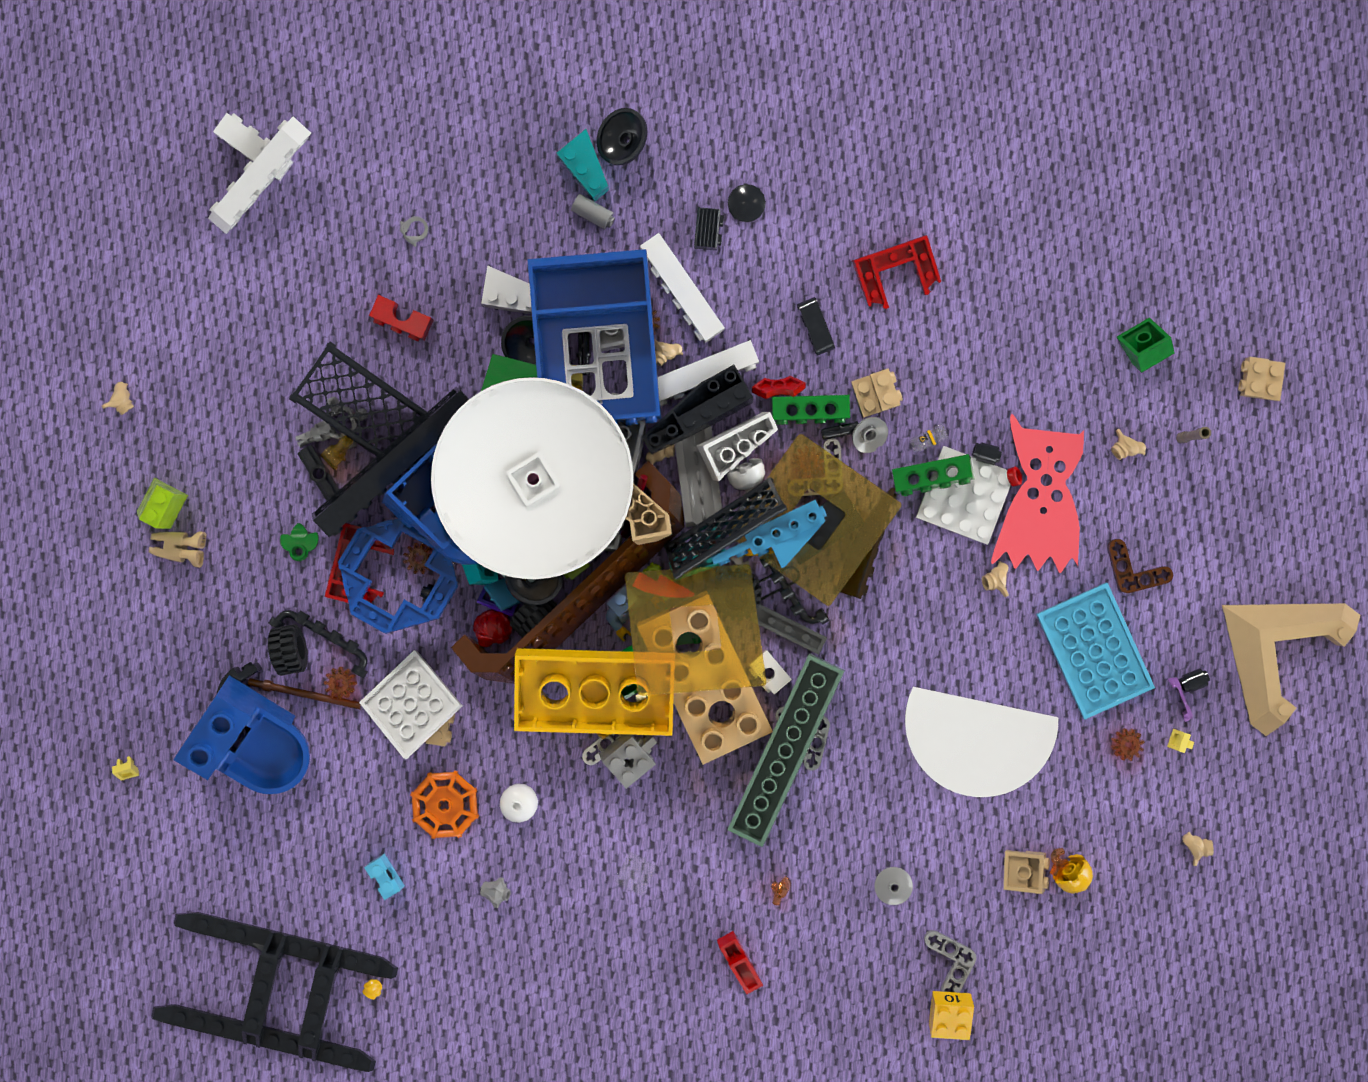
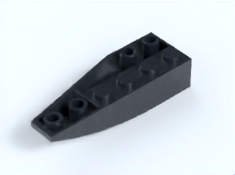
(700, 409)

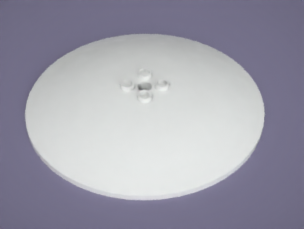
(485, 467)

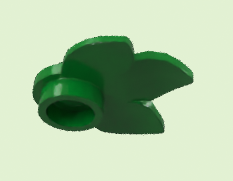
(299, 539)

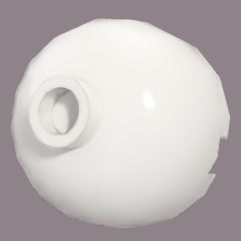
(747, 475)
(518, 803)

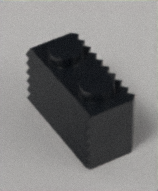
(707, 229)

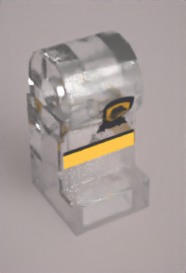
(929, 438)

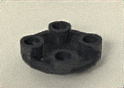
(746, 203)

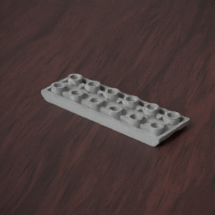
(698, 490)

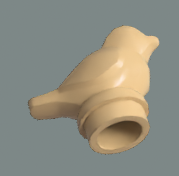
(666, 352)
(120, 399)
(1127, 446)
(660, 455)
(996, 579)
(1198, 847)

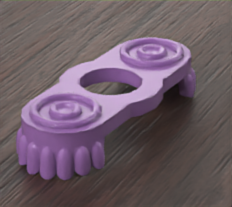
(1187, 714)

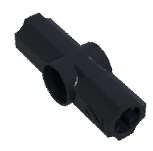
(312, 463)

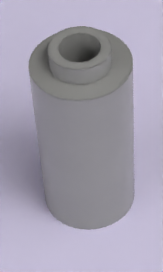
(593, 212)

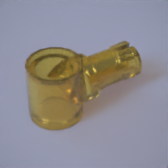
(336, 453)

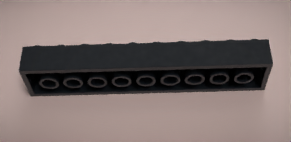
(387, 466)

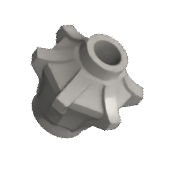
(495, 891)

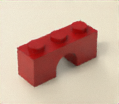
(385, 313)

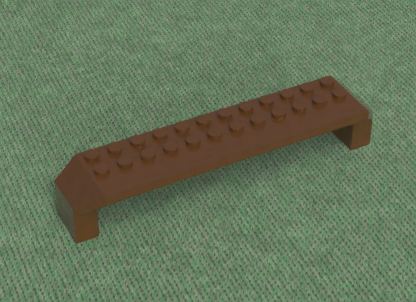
(585, 597)

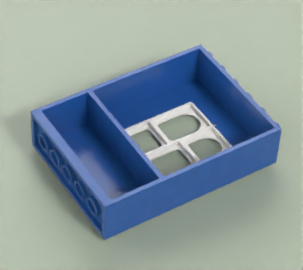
(595, 296)

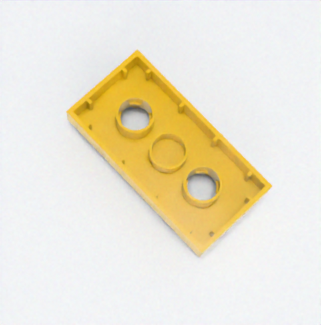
(593, 695)

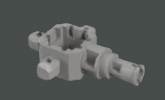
(324, 431)

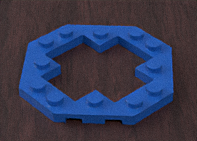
(357, 585)

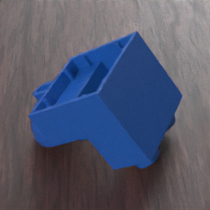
(411, 503)
(269, 757)

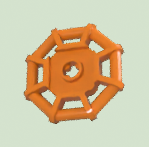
(455, 803)

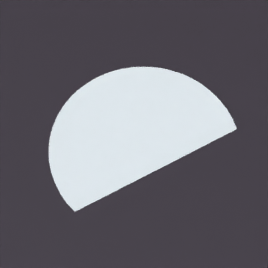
(976, 743)

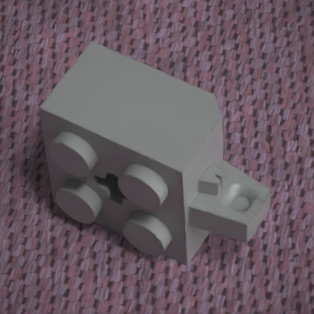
(636, 751)

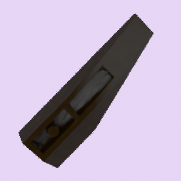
(856, 584)

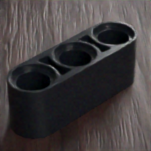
(816, 325)

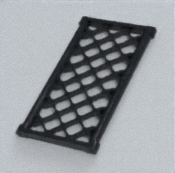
(331, 348)
(736, 533)

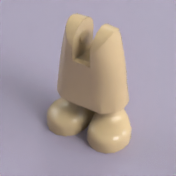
(176, 547)

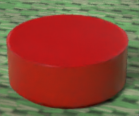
(1014, 476)

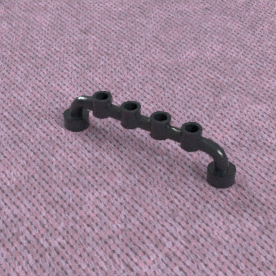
(788, 593)
(334, 637)

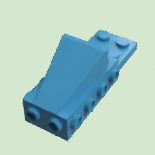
(785, 542)

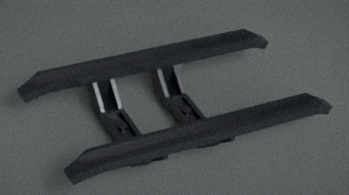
(273, 947)

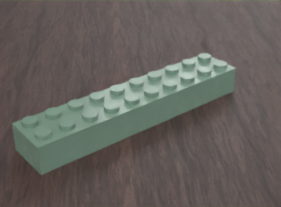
(786, 750)

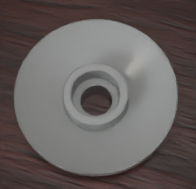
(876, 437)
(892, 876)

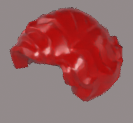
(492, 628)

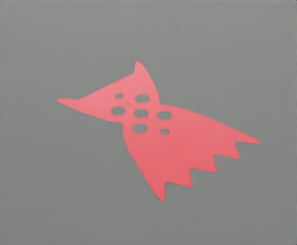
(1024, 527)

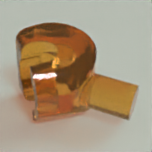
(1057, 862)
(780, 890)

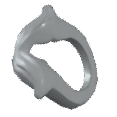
(413, 239)

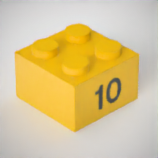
(951, 1015)

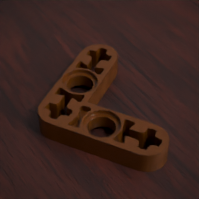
(1128, 572)

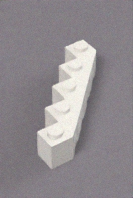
(258, 174)

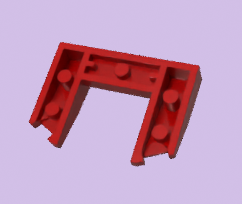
(915, 250)
(335, 587)

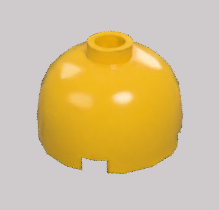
(1074, 876)

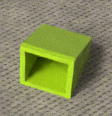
(161, 505)

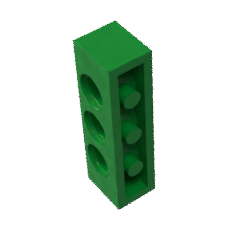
(839, 402)
(902, 475)

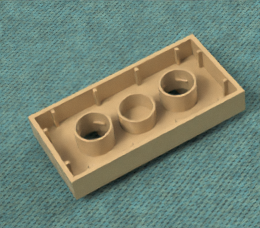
(747, 720)

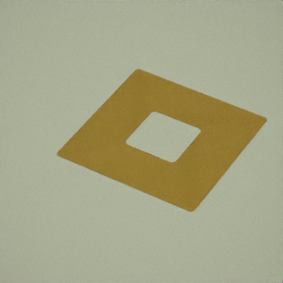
(866, 510)
(656, 663)

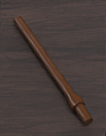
(269, 686)

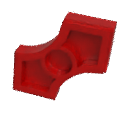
(788, 386)

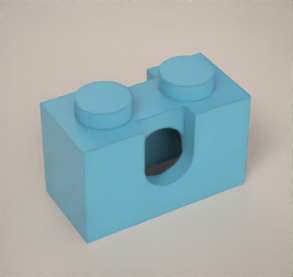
(387, 886)

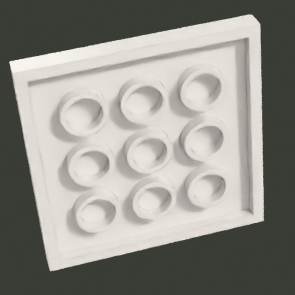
(967, 508)
(410, 704)

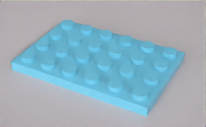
(1095, 650)

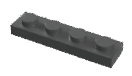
(790, 629)

